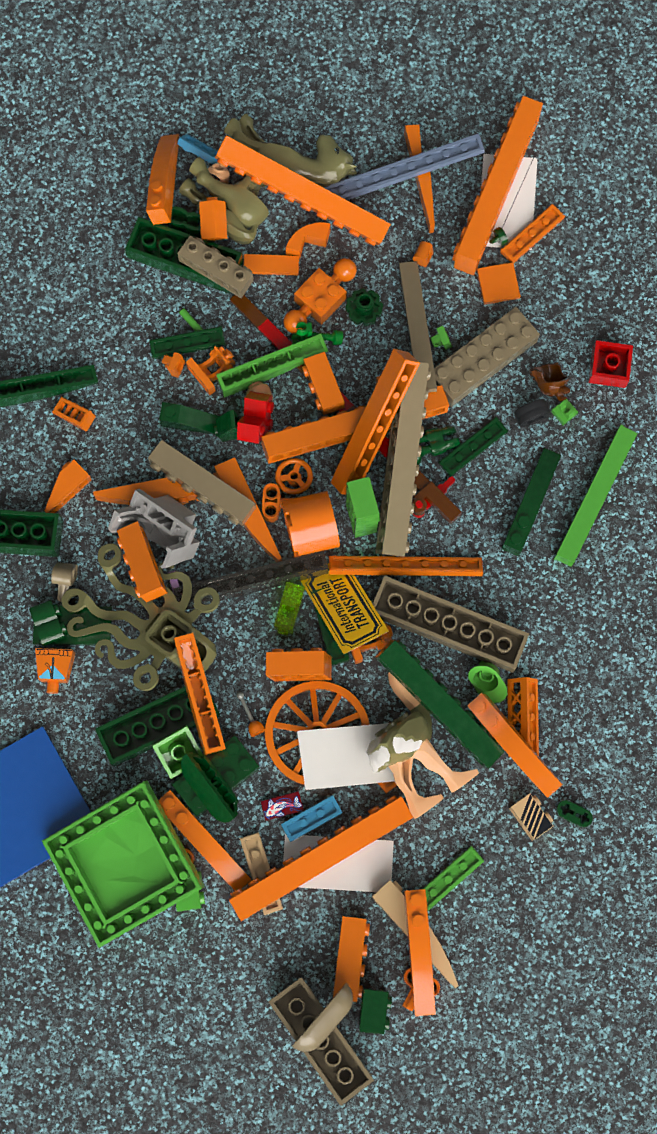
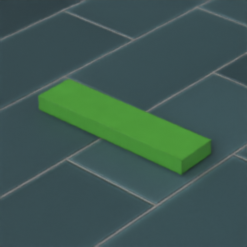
(452, 876)

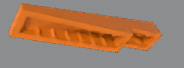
(423, 181)

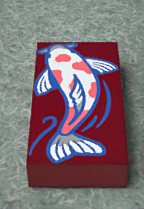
(282, 806)

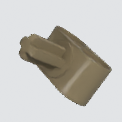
(64, 575)

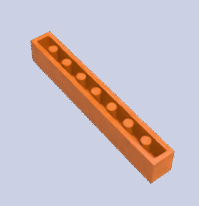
(376, 419)

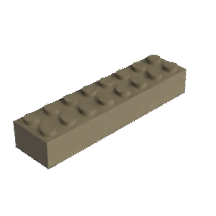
(450, 624)

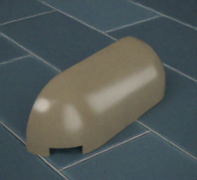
(325, 1021)

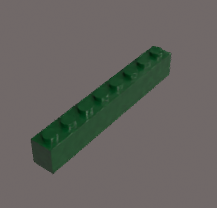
(439, 704)

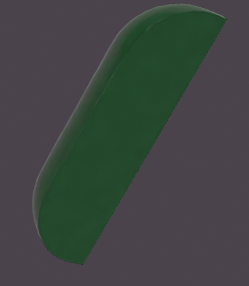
(209, 787)

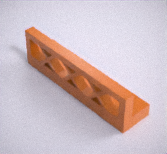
(529, 709)

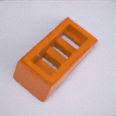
(84, 419)

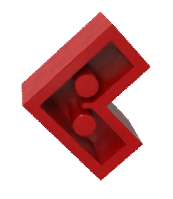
(256, 417)

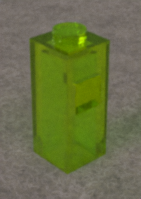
(289, 608)

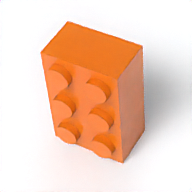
(298, 665)

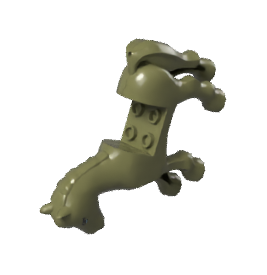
(243, 206)

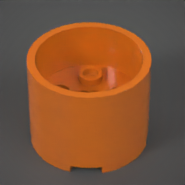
(310, 523)

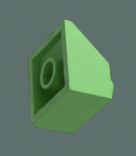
(173, 748)

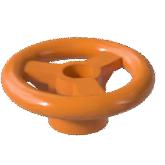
(294, 482)

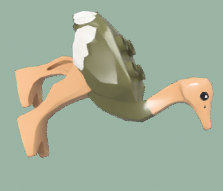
(409, 739)

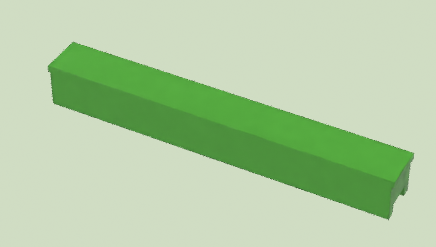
(595, 496)

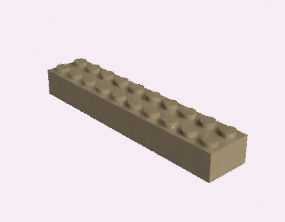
(402, 467)

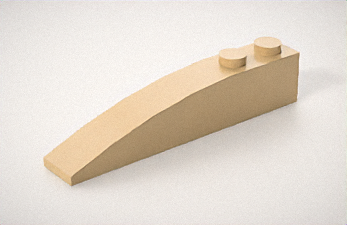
(393, 903)

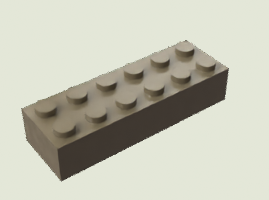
(485, 355)
(334, 1058)

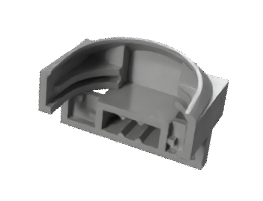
(164, 523)

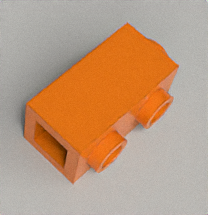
(213, 219)

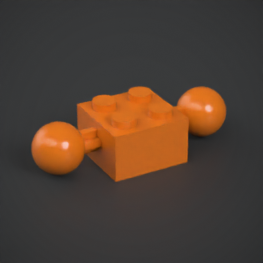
(320, 295)

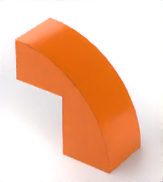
(313, 234)

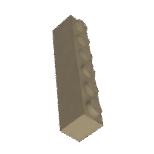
(202, 483)

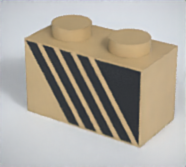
(531, 816)

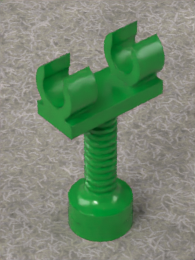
(336, 337)

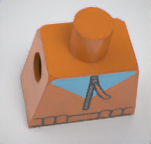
(54, 667)

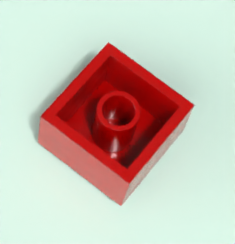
(610, 364)

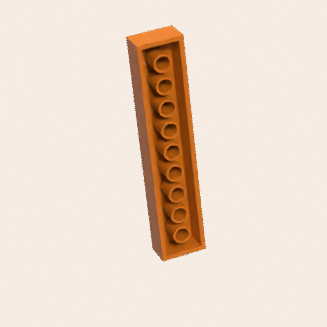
(496, 185)

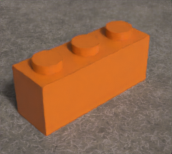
(323, 383)

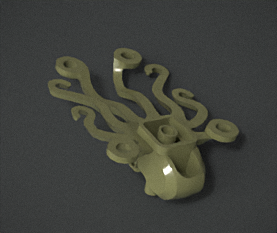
(157, 633)

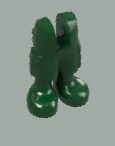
(436, 443)

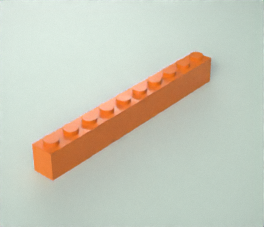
(302, 190)
(331, 430)
(320, 858)

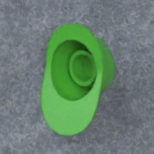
(487, 680)

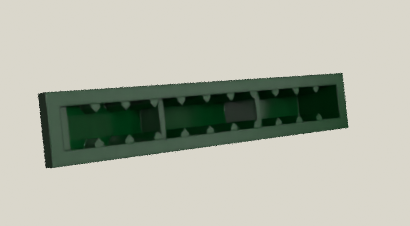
(45, 385)
(531, 502)

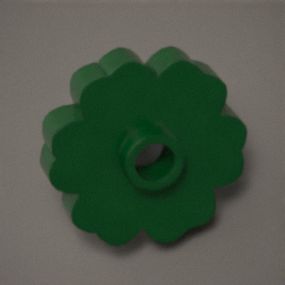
(364, 307)

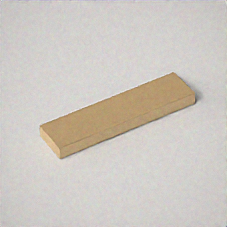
(258, 864)

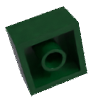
(374, 1011)

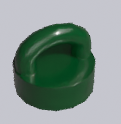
(500, 237)

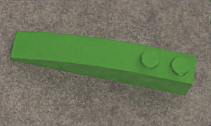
(269, 366)

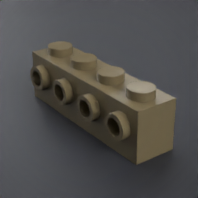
(216, 266)

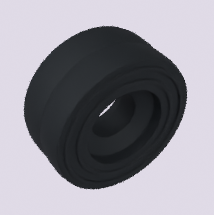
(532, 412)

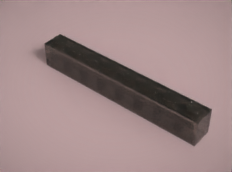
(260, 578)

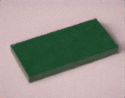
(89, 620)

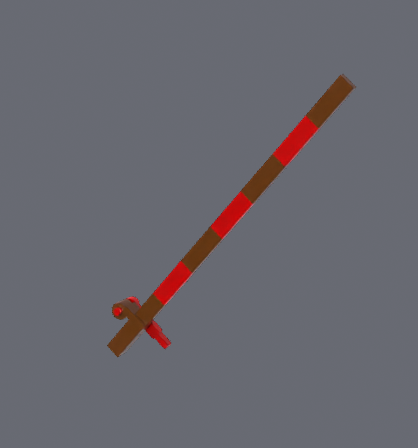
(429, 493)

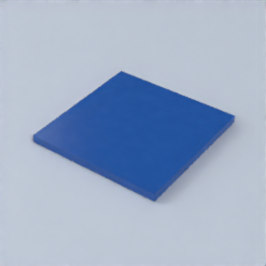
(34, 802)

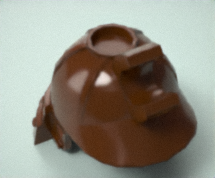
(551, 380)

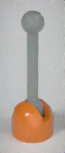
(255, 727)

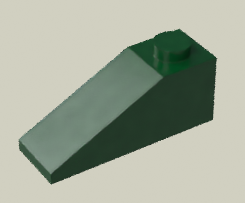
(186, 418)

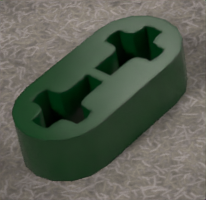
(576, 810)

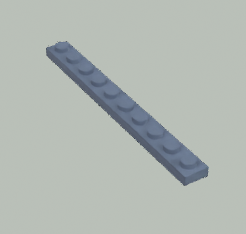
(408, 168)

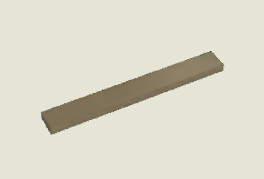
(416, 318)

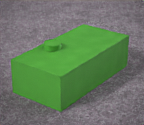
(362, 507)

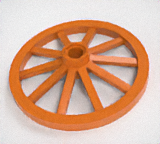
(310, 686)

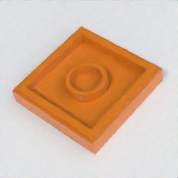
(498, 283)

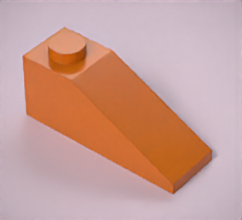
(69, 482)

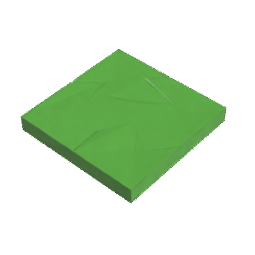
(123, 863)

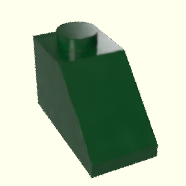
(227, 426)

